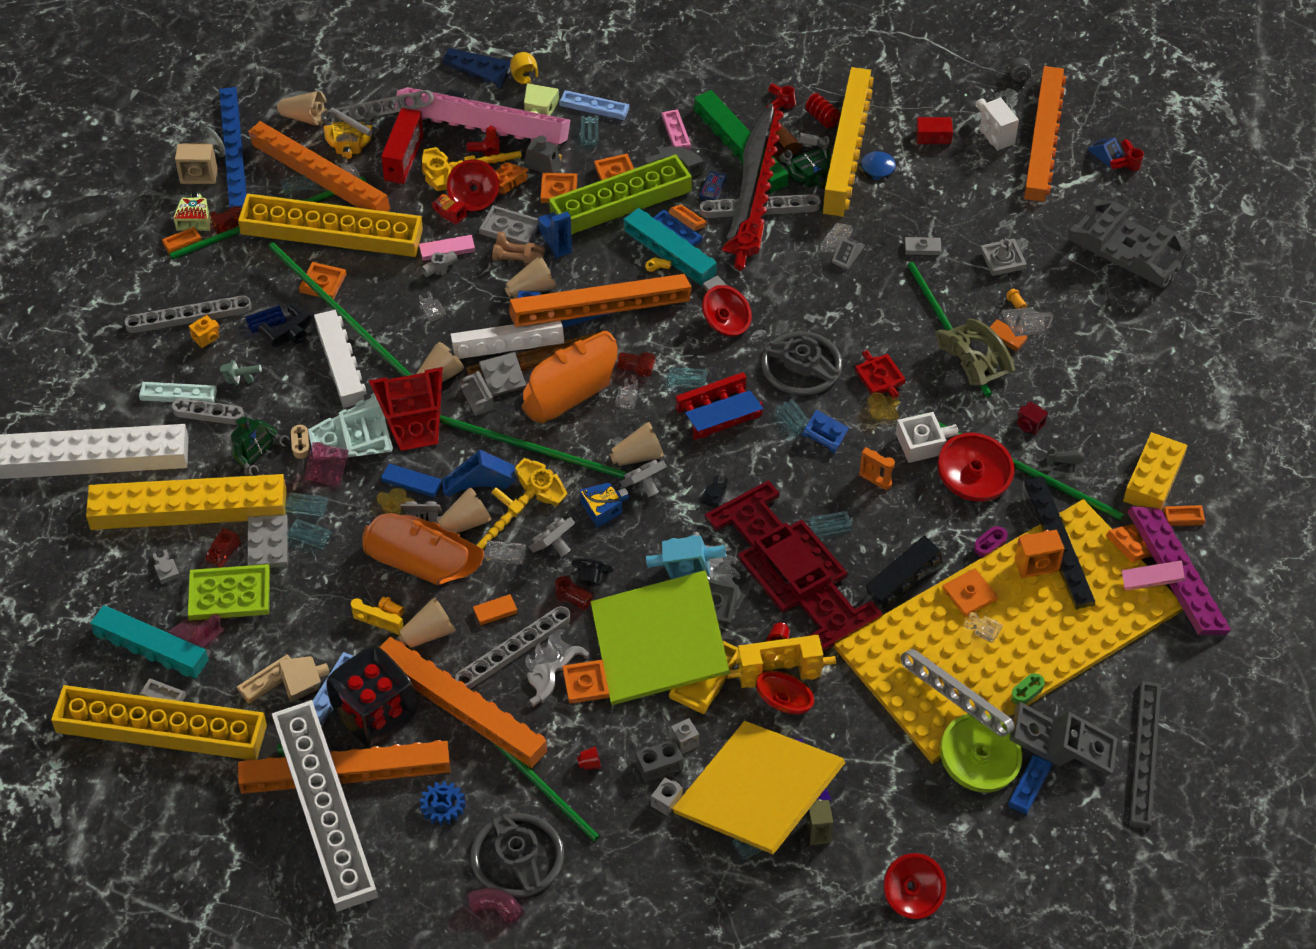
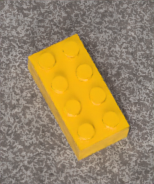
(1155, 472)

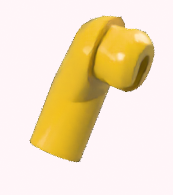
(656, 263)

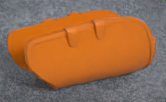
(570, 377)
(420, 548)

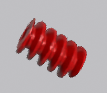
(822, 110)

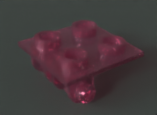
(326, 464)
(198, 631)

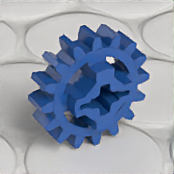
(442, 804)

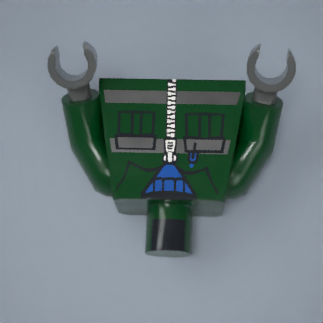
(810, 167)
(251, 441)

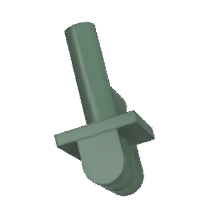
(233, 372)

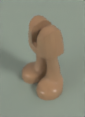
(525, 252)

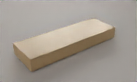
(261, 682)

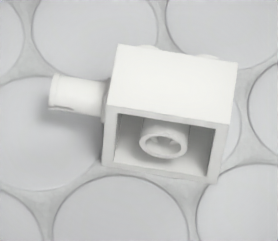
(998, 123)
(922, 436)

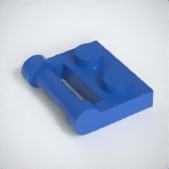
(826, 427)

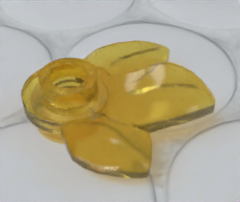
(883, 407)
(391, 501)

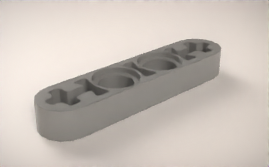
(207, 414)

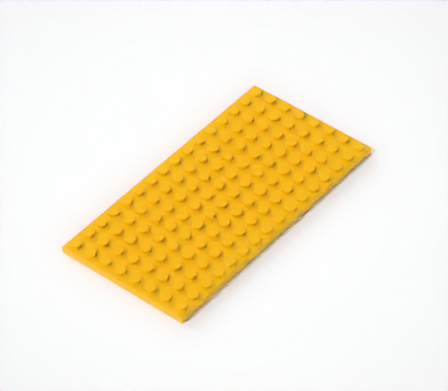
(1038, 632)

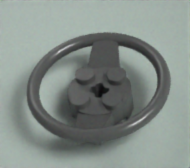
(803, 358)
(519, 861)

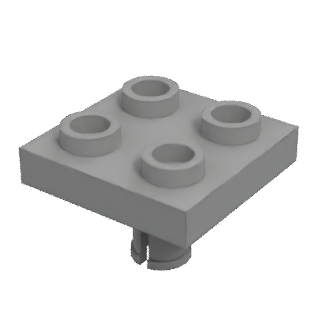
(1003, 257)
(644, 476)
(552, 536)

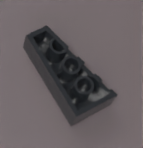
(905, 572)

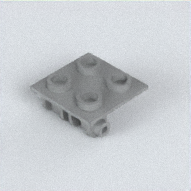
(430, 508)

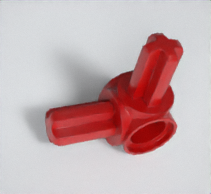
(784, 97)
(490, 143)
(1132, 158)

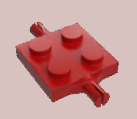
(880, 374)

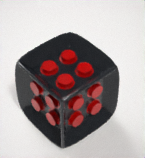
(372, 695)

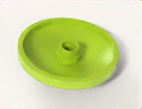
(978, 755)

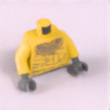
(345, 137)

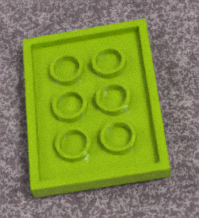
(229, 592)

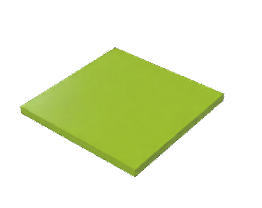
(659, 637)

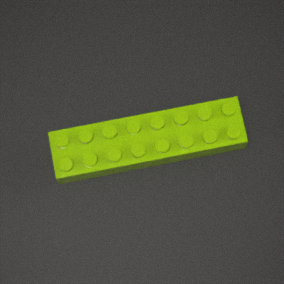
(623, 193)

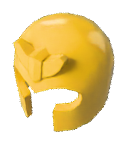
(523, 63)

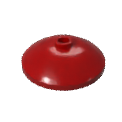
(470, 174)
(726, 310)
(784, 692)
(927, 883)

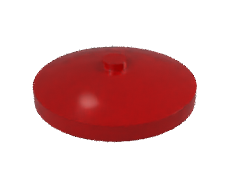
(975, 467)

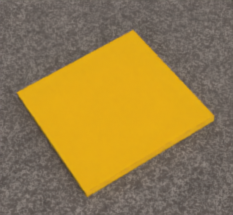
(758, 786)

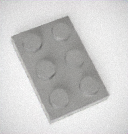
(268, 540)

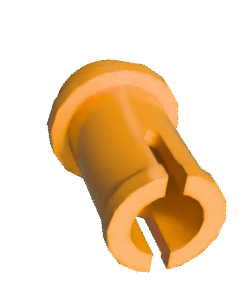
(1014, 296)
(391, 607)

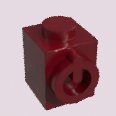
(1031, 418)

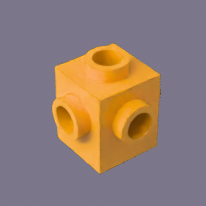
(204, 331)

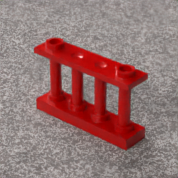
(711, 392)

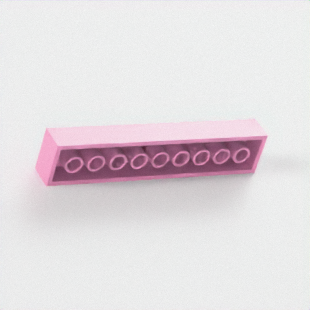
(481, 115)

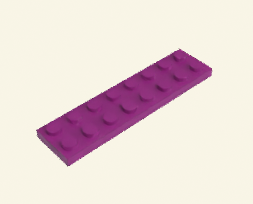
(1190, 593)

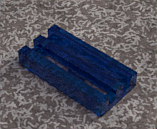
(265, 316)

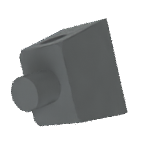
(542, 156)

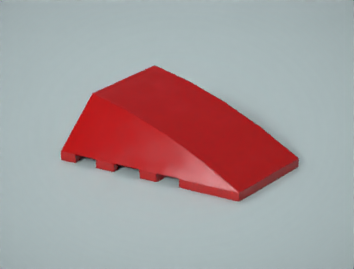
(411, 407)

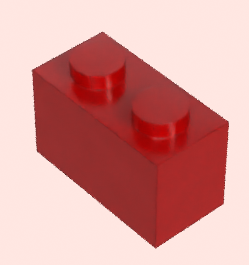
(934, 130)

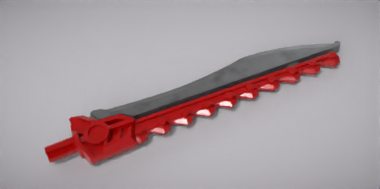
(746, 232)

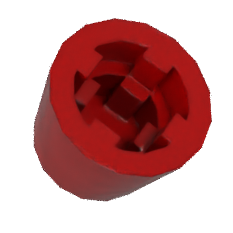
(778, 632)
(589, 759)

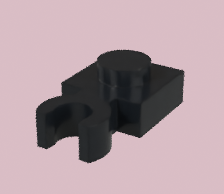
(714, 494)

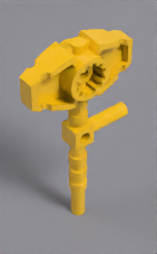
(437, 169)
(535, 481)

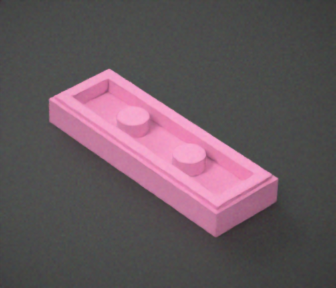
(676, 129)
(459, 245)
(1153, 575)

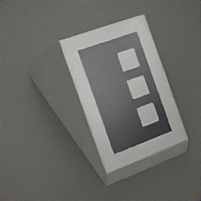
(847, 252)

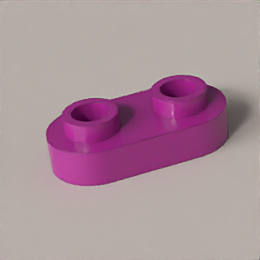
(988, 541)

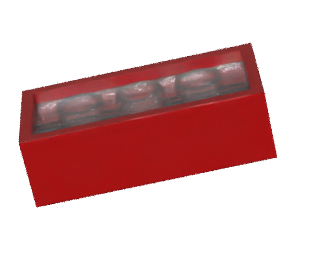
(402, 145)

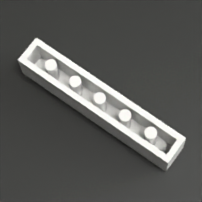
(506, 339)
(339, 358)

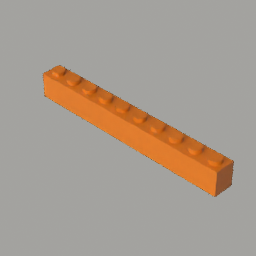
(1044, 134)
(317, 168)
(599, 300)
(468, 705)
(352, 766)

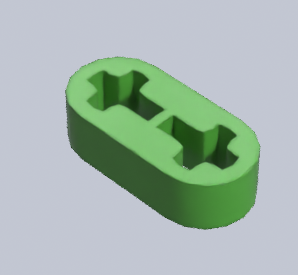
(1030, 692)

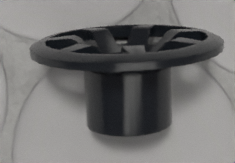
(591, 573)

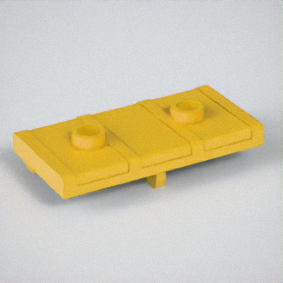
(701, 694)

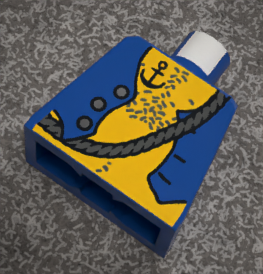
(603, 502)

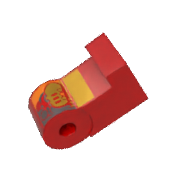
(449, 208)

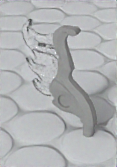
(721, 569)
(547, 663)

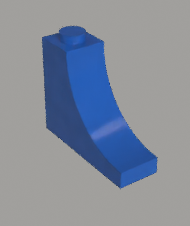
(556, 232)
(479, 471)

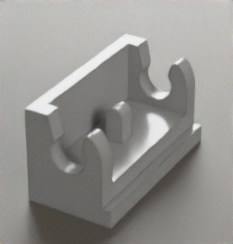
(477, 393)

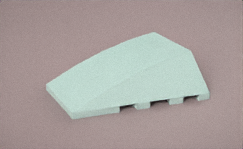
(359, 430)

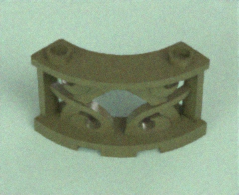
(957, 343)

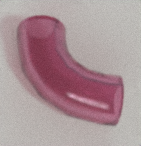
(495, 900)

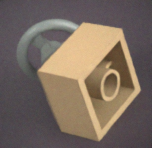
(197, 161)

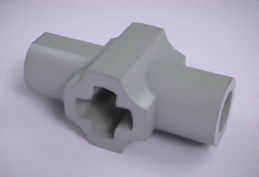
(439, 263)

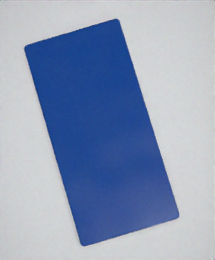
(724, 410)

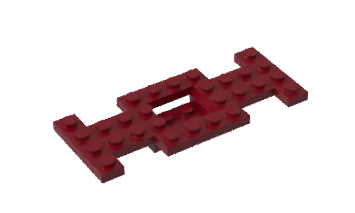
(800, 559)

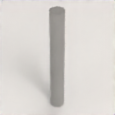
(350, 121)

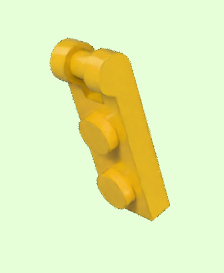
(376, 617)

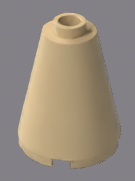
(304, 107)
(533, 277)
(443, 358)
(637, 447)
(464, 513)
(426, 625)

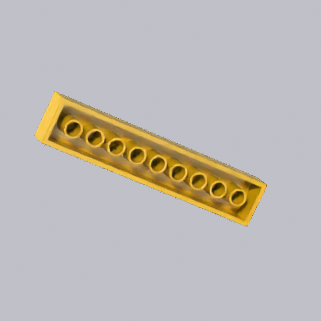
(847, 142)
(330, 225)
(185, 501)
(159, 722)

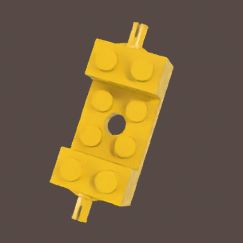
(778, 654)

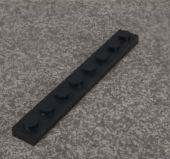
(1050, 520)

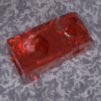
(225, 220)
(223, 547)

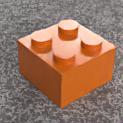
(1039, 553)

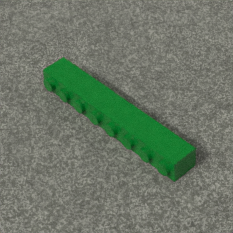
(733, 133)

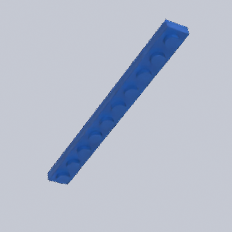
(233, 146)

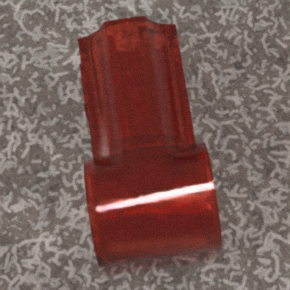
(642, 364)
(572, 593)

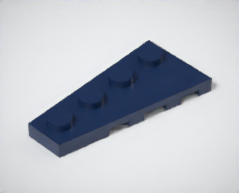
(485, 67)

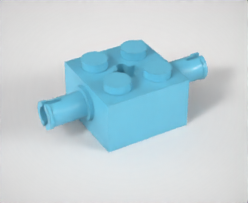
(685, 556)

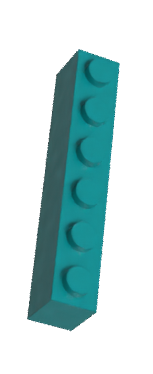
(670, 246)
(149, 642)

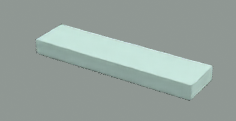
(170, 392)

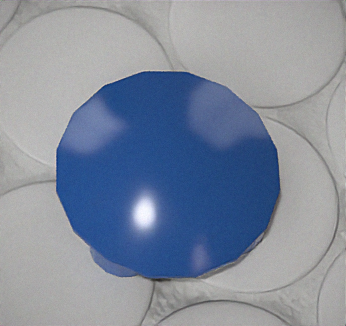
(878, 164)

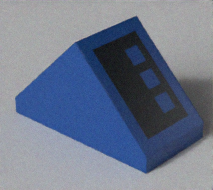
(1106, 150)

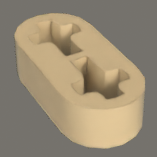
(300, 441)

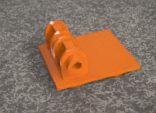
(510, 176)

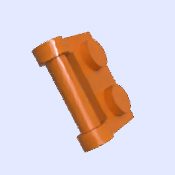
(870, 468)

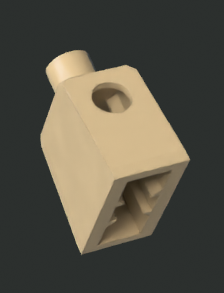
(301, 676)

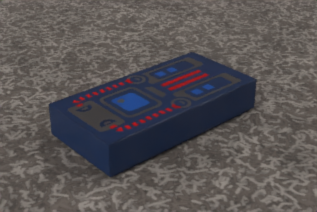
(712, 186)

